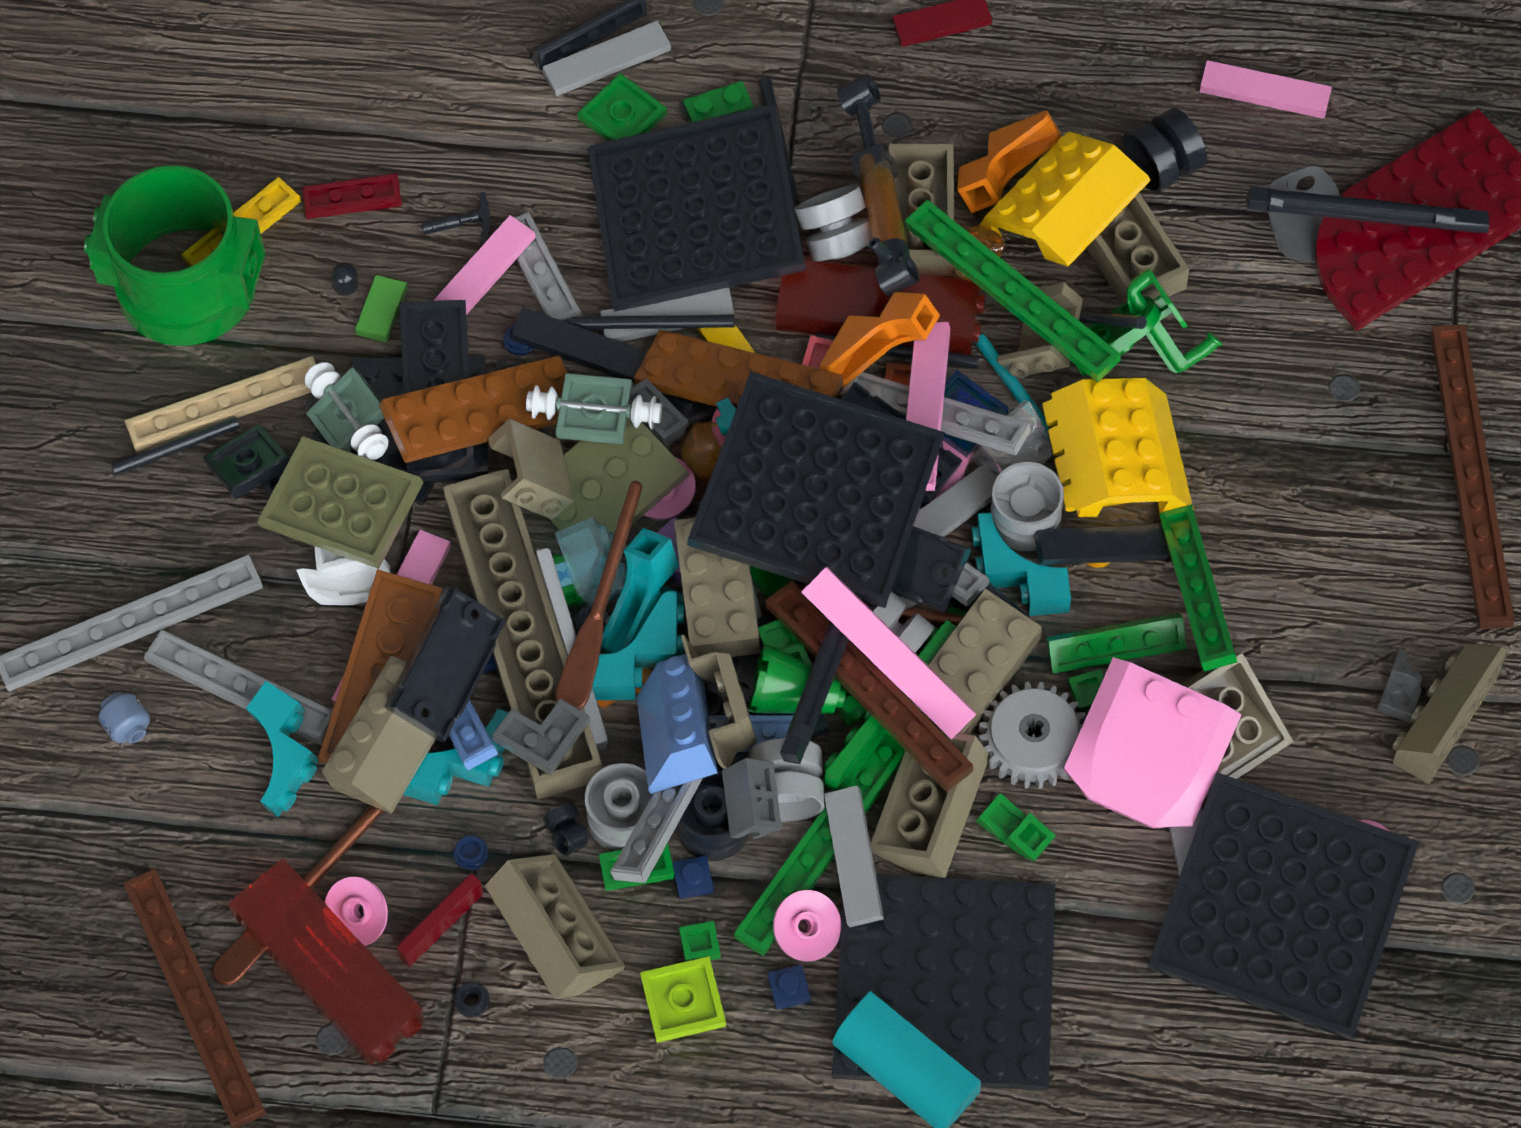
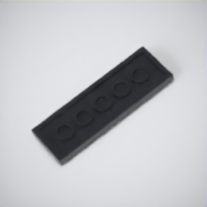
(432, 355)

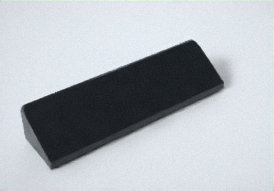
(589, 33)

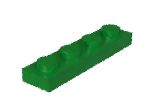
(1119, 641)

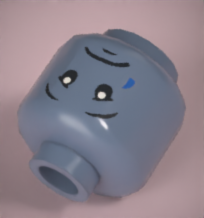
(124, 718)

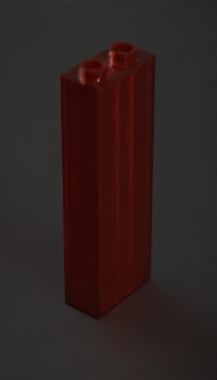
(830, 292)
(327, 962)

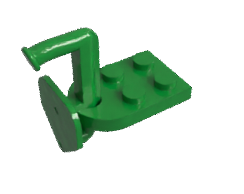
(1123, 338)

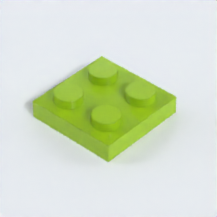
(683, 999)

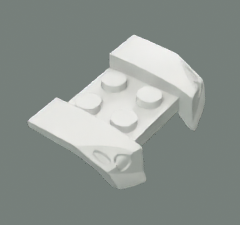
(339, 579)

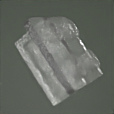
(1034, 449)

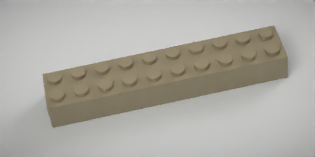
(529, 645)

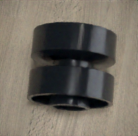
(1166, 149)
(705, 824)

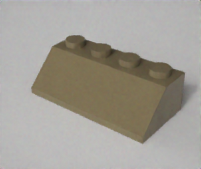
(1448, 710)
(378, 748)
(923, 820)
(554, 925)

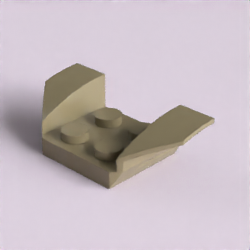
(721, 671)

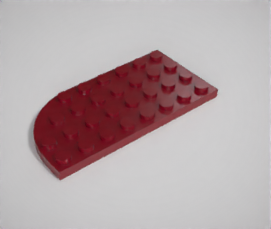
(1380, 265)

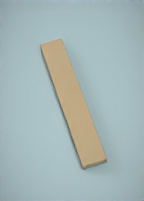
(219, 404)

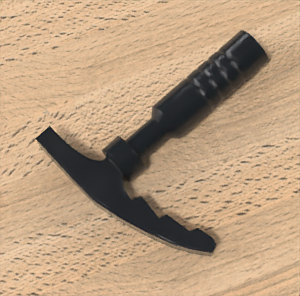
(455, 221)

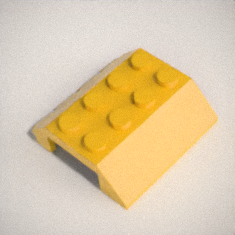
(1069, 196)
(1115, 445)

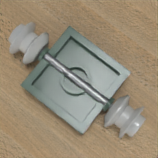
(594, 408)
(346, 411)

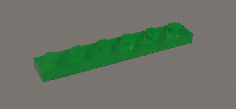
(1198, 588)
(861, 740)

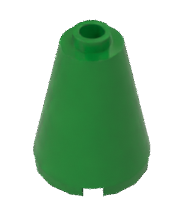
(781, 681)

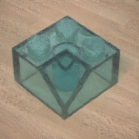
(585, 553)

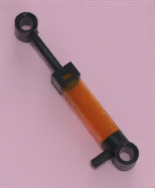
(877, 173)

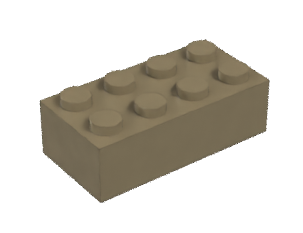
(924, 174)
(1134, 244)
(716, 599)
(984, 653)

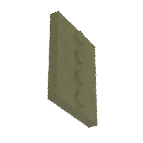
(604, 471)
(340, 502)

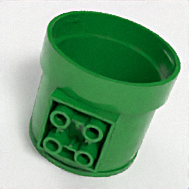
(183, 304)

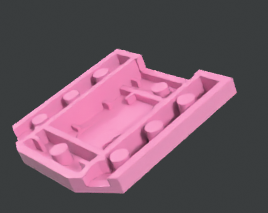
(1150, 747)

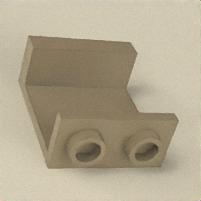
(1034, 352)
(540, 468)

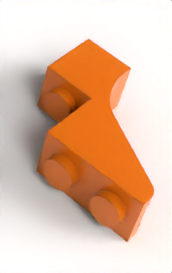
(1008, 153)
(868, 338)

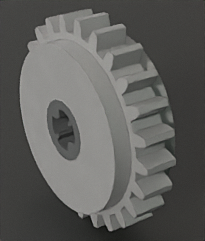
(1026, 712)

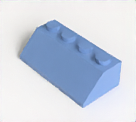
(675, 726)

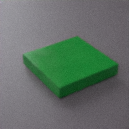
(621, 110)

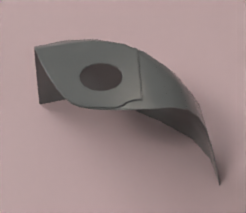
(1296, 232)

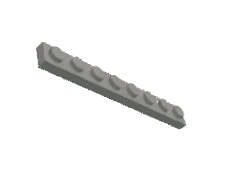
(129, 622)

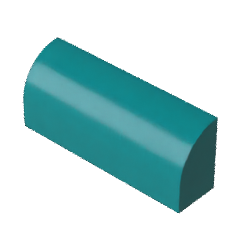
(906, 1062)

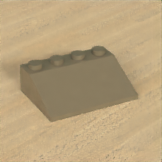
(1259, 729)

